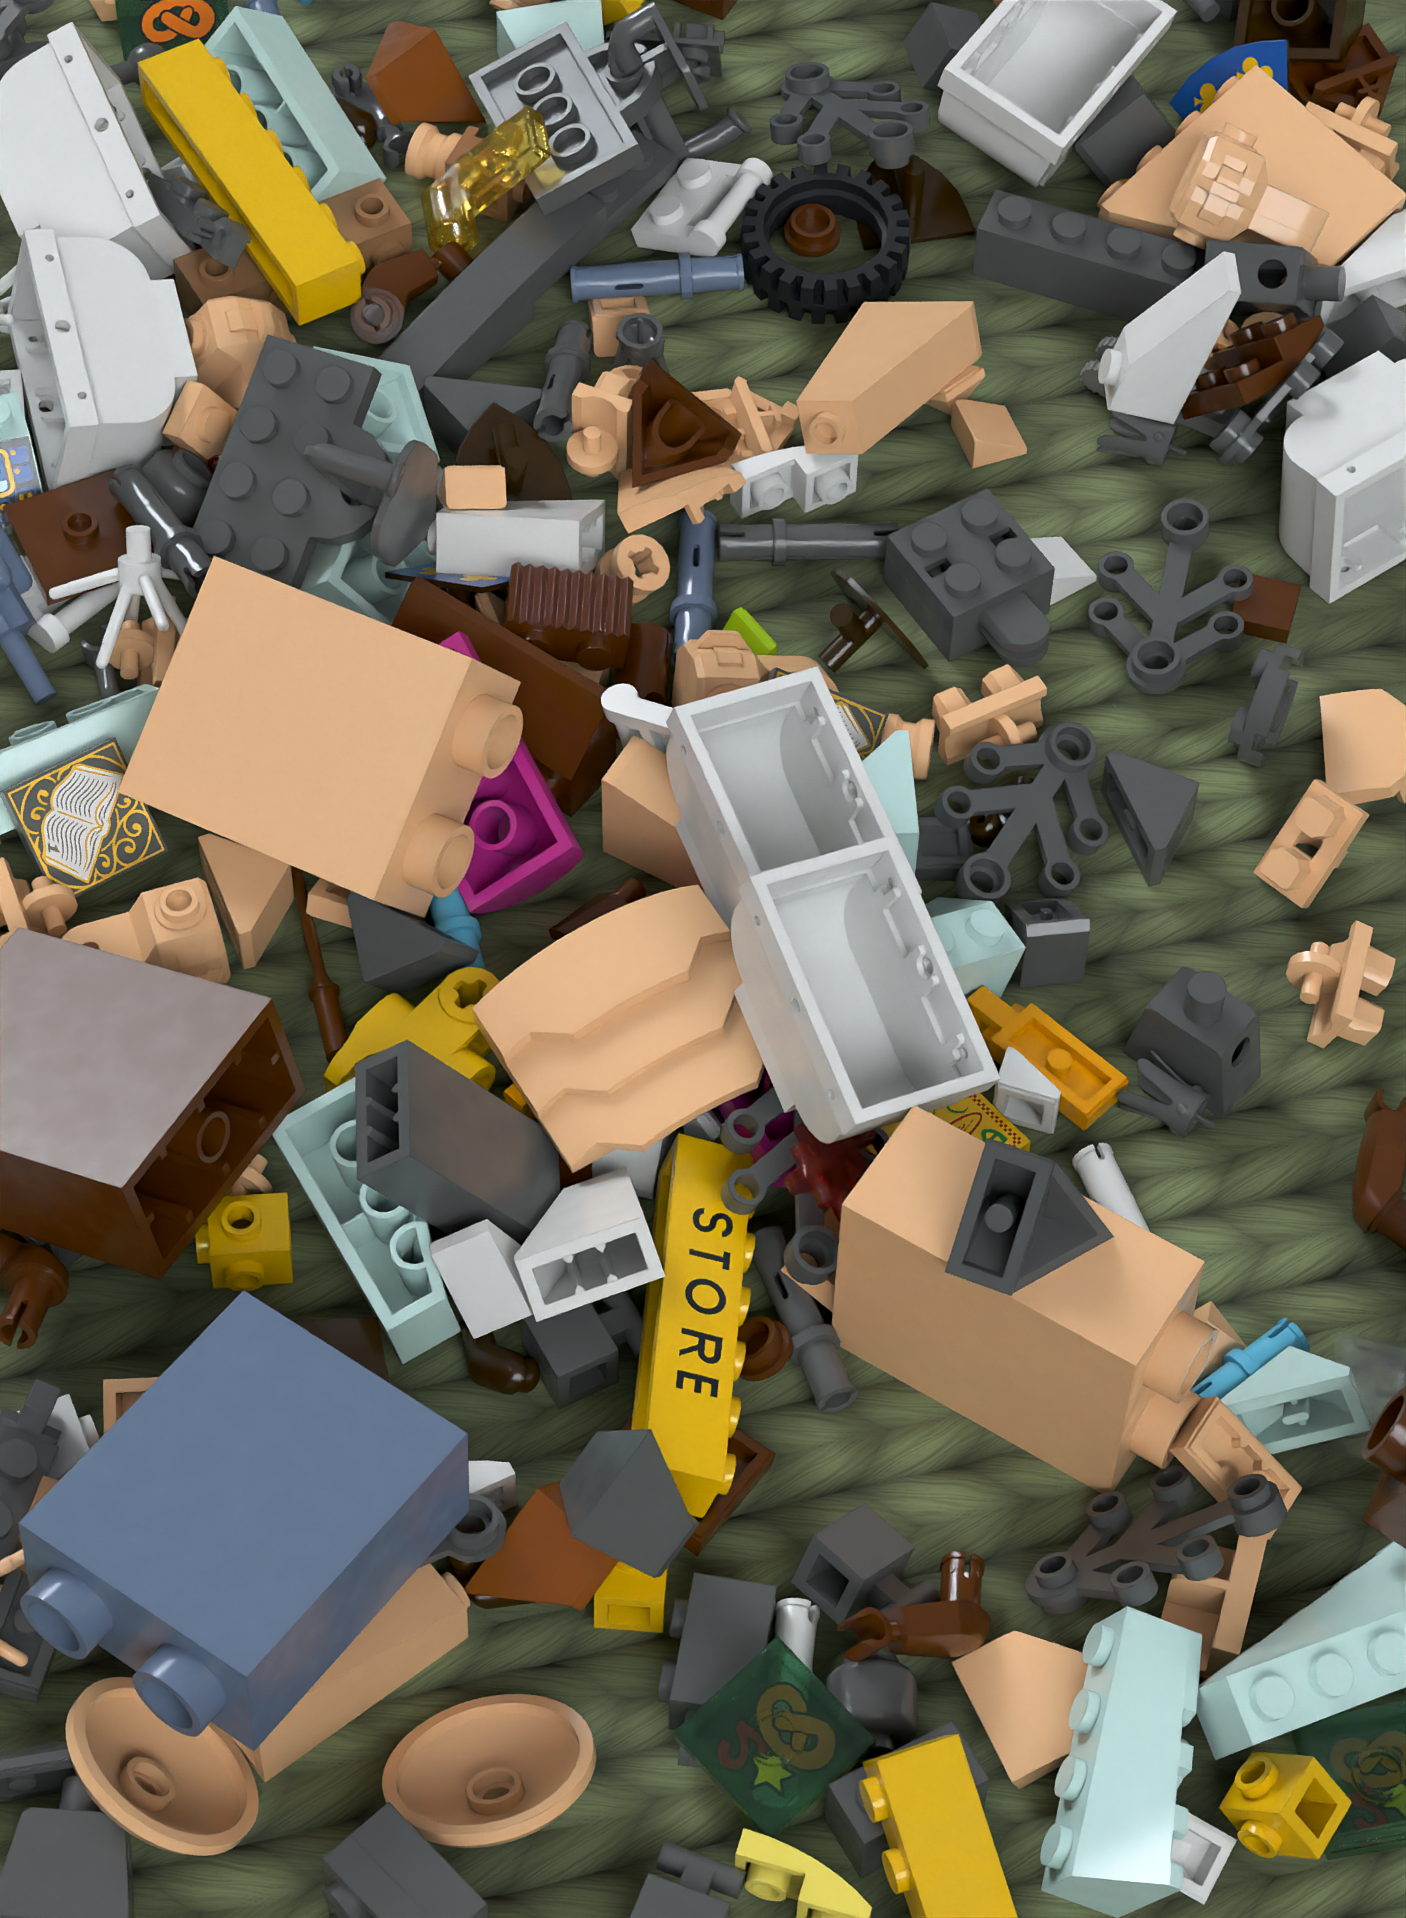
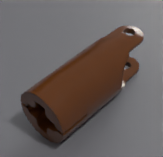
(647, 662)

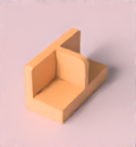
(1218, 1604)

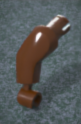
(398, 281)
(1380, 1172)
(34, 1283)
(928, 1629)

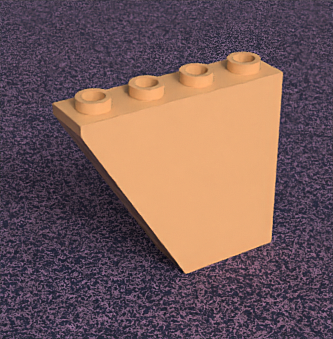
(1300, 159)

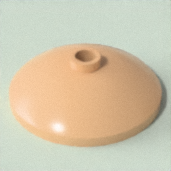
(490, 1770)
(158, 1782)

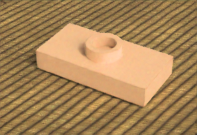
(1221, 1449)

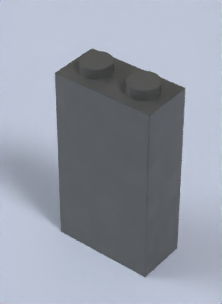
(449, 1146)

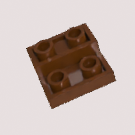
(1252, 364)

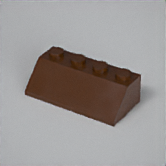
(559, 705)

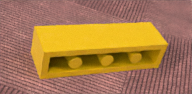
(936, 1832)

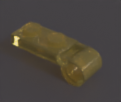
(483, 177)

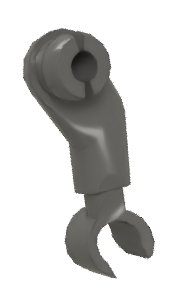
(359, 93)

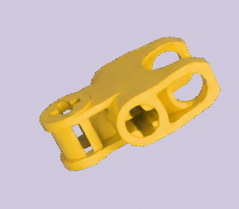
(439, 1025)

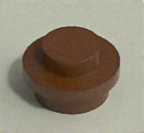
(812, 231)
(766, 1347)

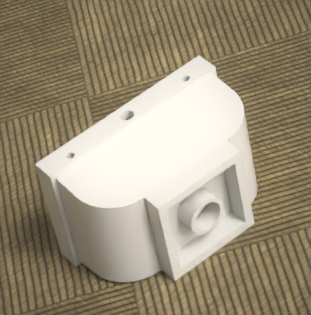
(1043, 76)
(75, 159)
(96, 352)
(1346, 477)
(767, 783)
(853, 993)

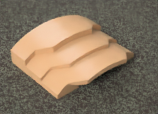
(625, 1026)

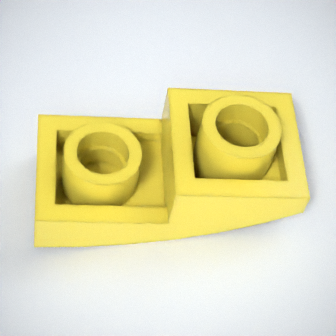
(783, 1871)

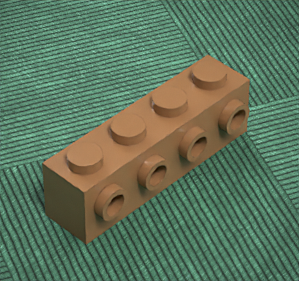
(362, 215)

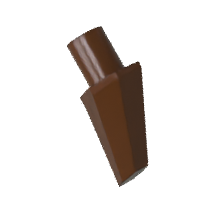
(601, 904)

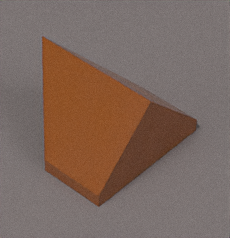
(418, 78)
(543, 1558)

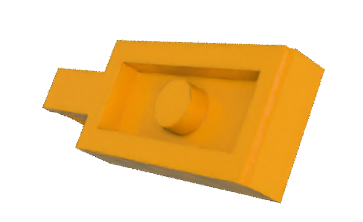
(1083, 1077)

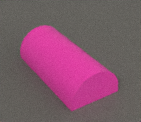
(517, 830)

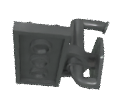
(594, 100)
(300, 460)

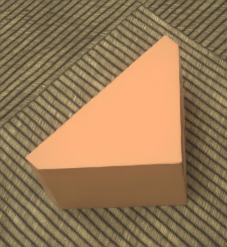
(248, 892)

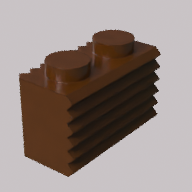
(571, 614)

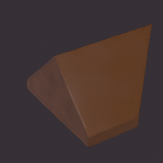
(674, 429)

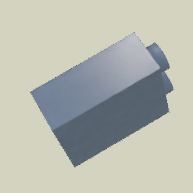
(242, 1523)

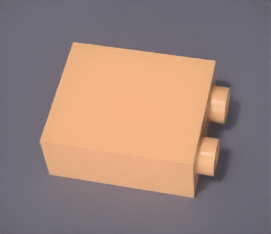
(324, 739)
(1067, 1367)

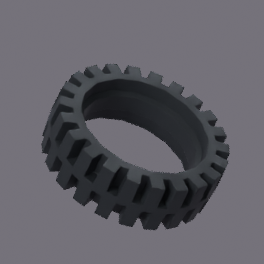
(825, 292)

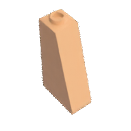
(884, 371)
(643, 814)
(403, 1639)

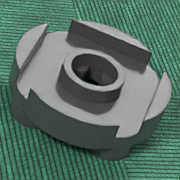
(1269, 705)

